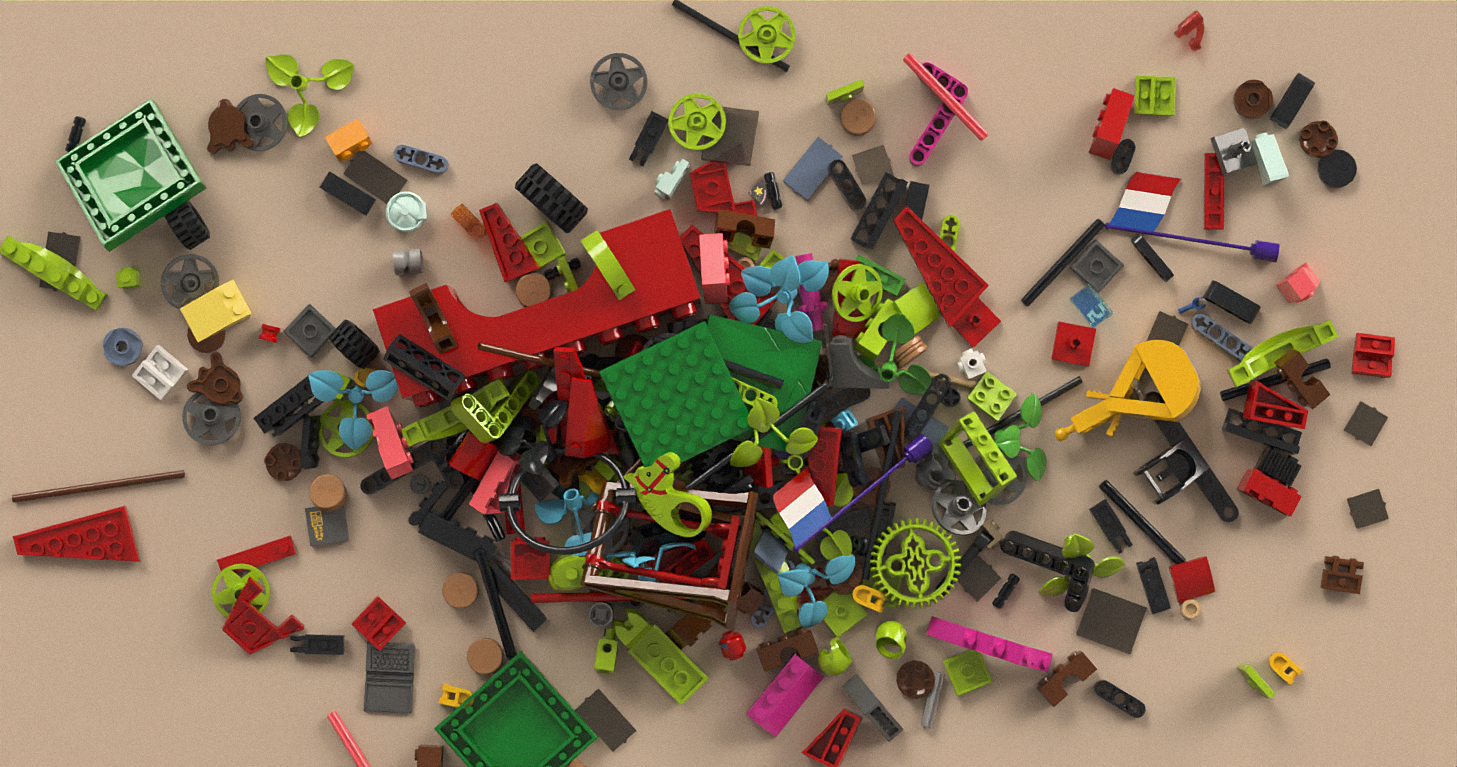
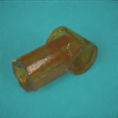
(468, 221)

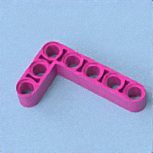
(940, 115)

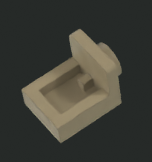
(992, 528)

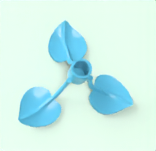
(784, 274)
(812, 276)
(353, 430)
(553, 511)
(634, 562)
(794, 581)

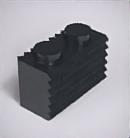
(1278, 466)

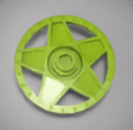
(766, 34)
(697, 122)
(857, 292)
(332, 423)
(235, 585)

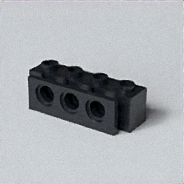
(285, 407)
(761, 504)

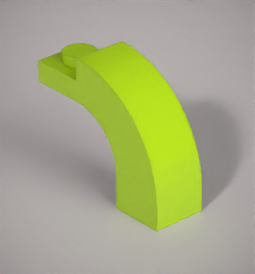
(608, 265)

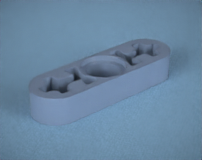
(436, 158)

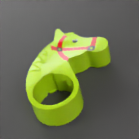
(661, 501)

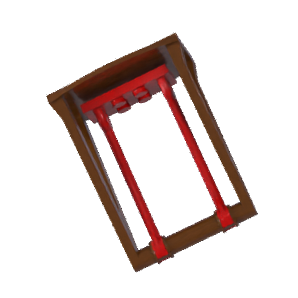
(661, 594)

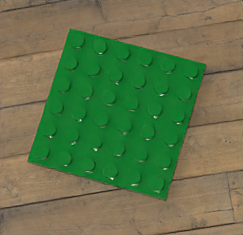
(677, 396)

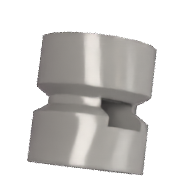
(409, 261)
(601, 614)

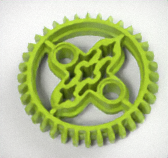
(931, 569)

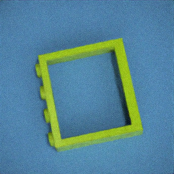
(965, 464)

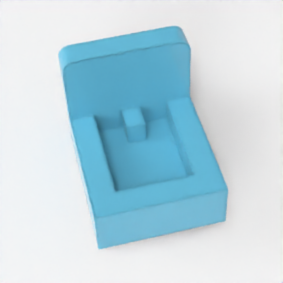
(845, 421)

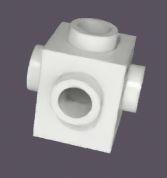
(972, 371)

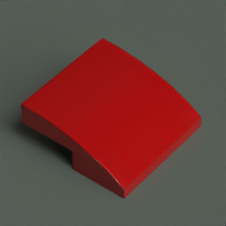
(1373, 355)
(473, 456)
(1192, 579)
(378, 623)

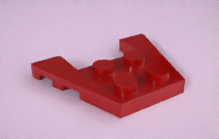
(714, 192)
(250, 627)

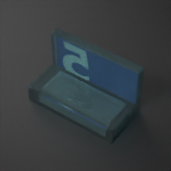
(1091, 305)

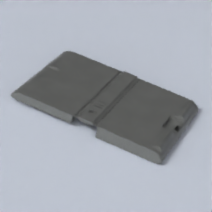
(389, 678)

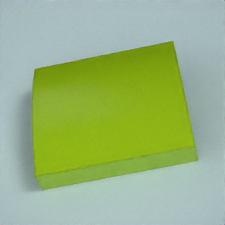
(1155, 95)
(918, 307)

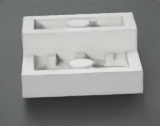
(159, 372)

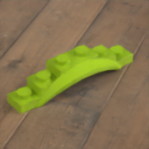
(53, 270)
(1263, 355)
(446, 423)
(783, 605)

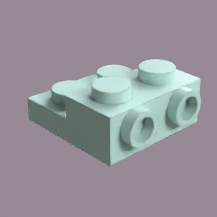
(668, 183)

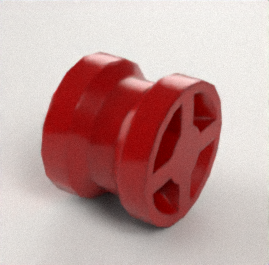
(269, 333)

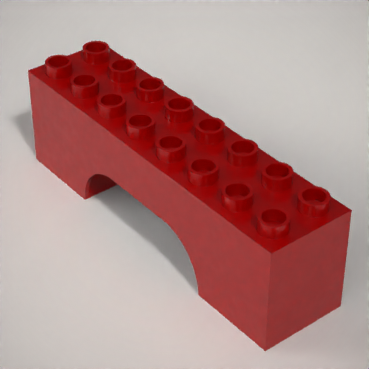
(646, 251)

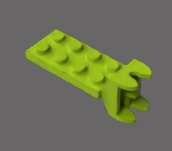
(659, 656)

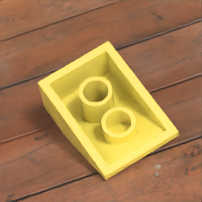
(216, 311)

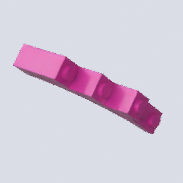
(989, 644)

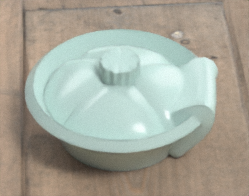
(406, 211)

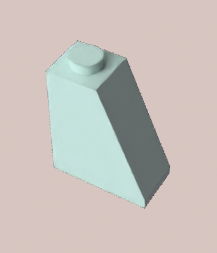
(1269, 159)

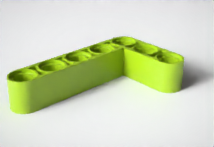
(492, 425)

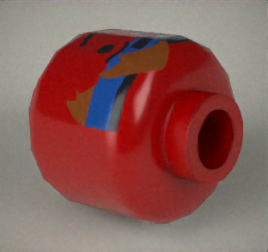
(732, 645)

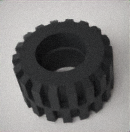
(188, 225)
(354, 344)
(706, 459)

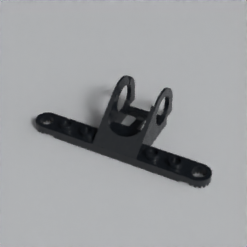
(1188, 466)

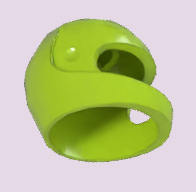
(891, 634)
(837, 660)

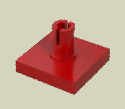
(976, 322)
(1073, 343)
(763, 469)

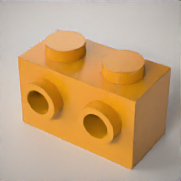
(348, 140)

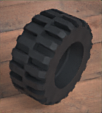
(551, 198)

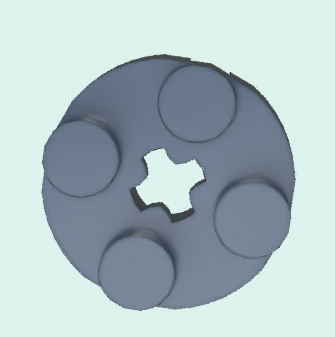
(133, 344)

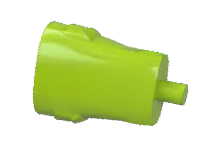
(567, 572)

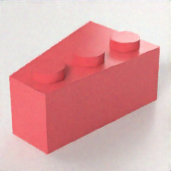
(714, 268)
(1299, 284)
(391, 442)
(495, 483)

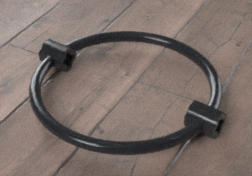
(624, 497)

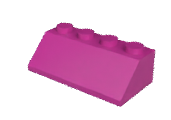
(784, 695)

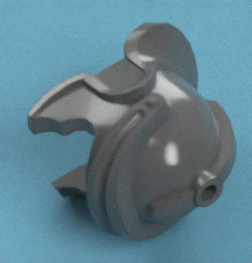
(934, 469)

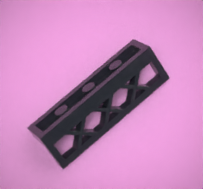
(885, 214)
(421, 369)
(1262, 438)
(517, 598)

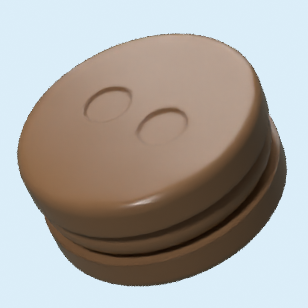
(857, 117)
(533, 289)
(909, 352)
(327, 493)
(460, 590)
(485, 655)

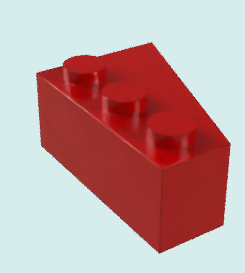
(1111, 123)

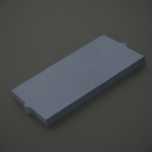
(812, 168)
(934, 429)
(770, 550)

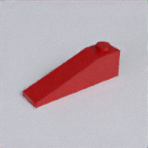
(585, 424)

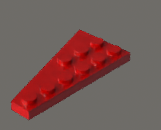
(691, 243)
(944, 272)
(568, 366)
(95, 536)

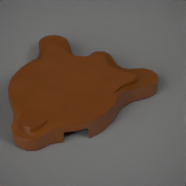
(227, 127)
(218, 383)
(566, 466)

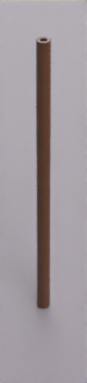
(529, 357)
(98, 486)

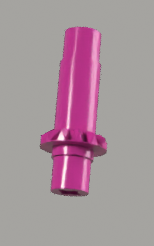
(811, 301)

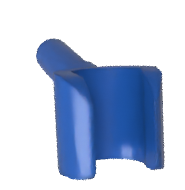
(1194, 304)

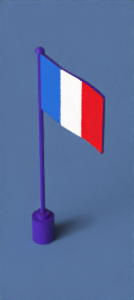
(1146, 204)
(805, 508)

